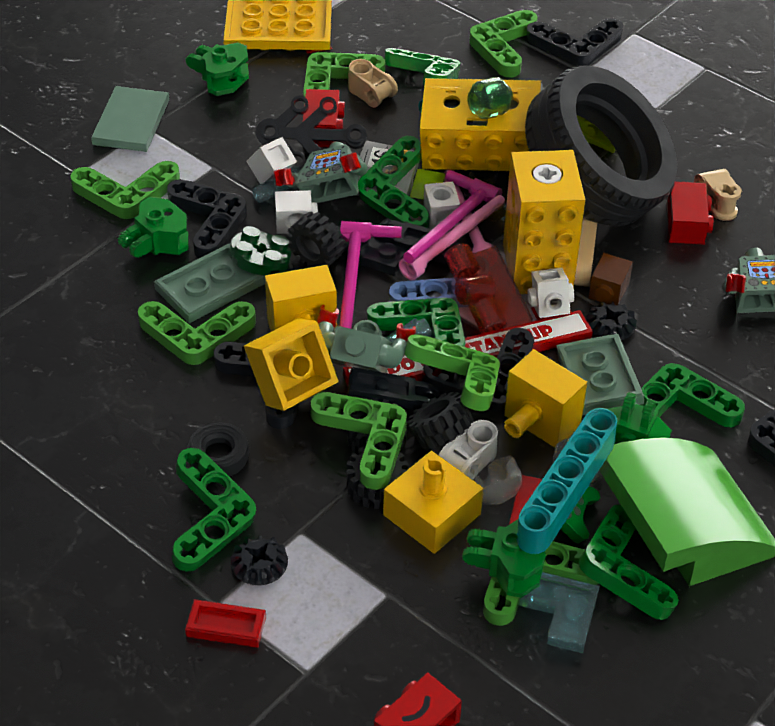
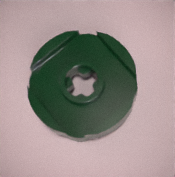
(260, 251)

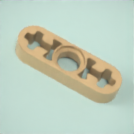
(585, 253)

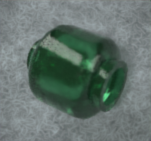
(489, 98)

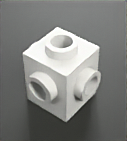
(550, 292)

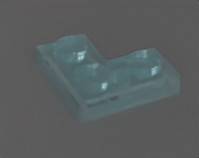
(572, 608)

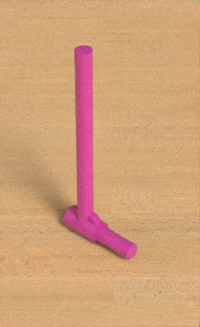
(479, 191)
(355, 234)

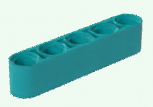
(566, 481)

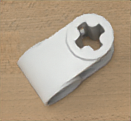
(473, 448)

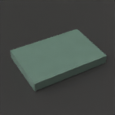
(130, 118)
(206, 284)
(604, 367)

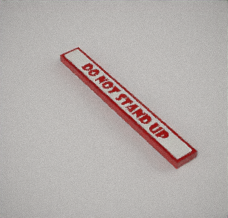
(546, 335)

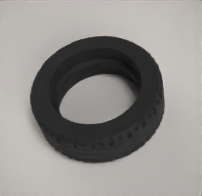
(630, 126)

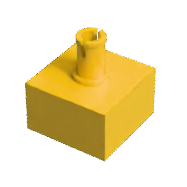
(299, 295)
(291, 364)
(543, 399)
(432, 501)

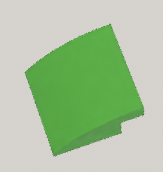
(686, 507)

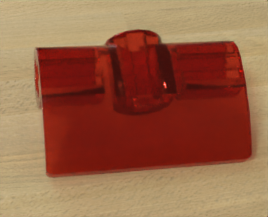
(486, 288)

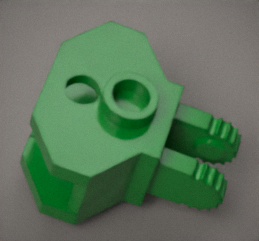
(221, 65)
(155, 231)
(638, 421)
(506, 561)

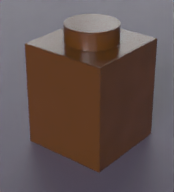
(610, 279)

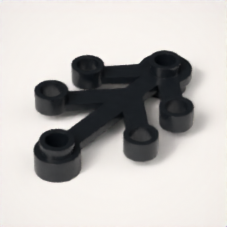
(306, 131)

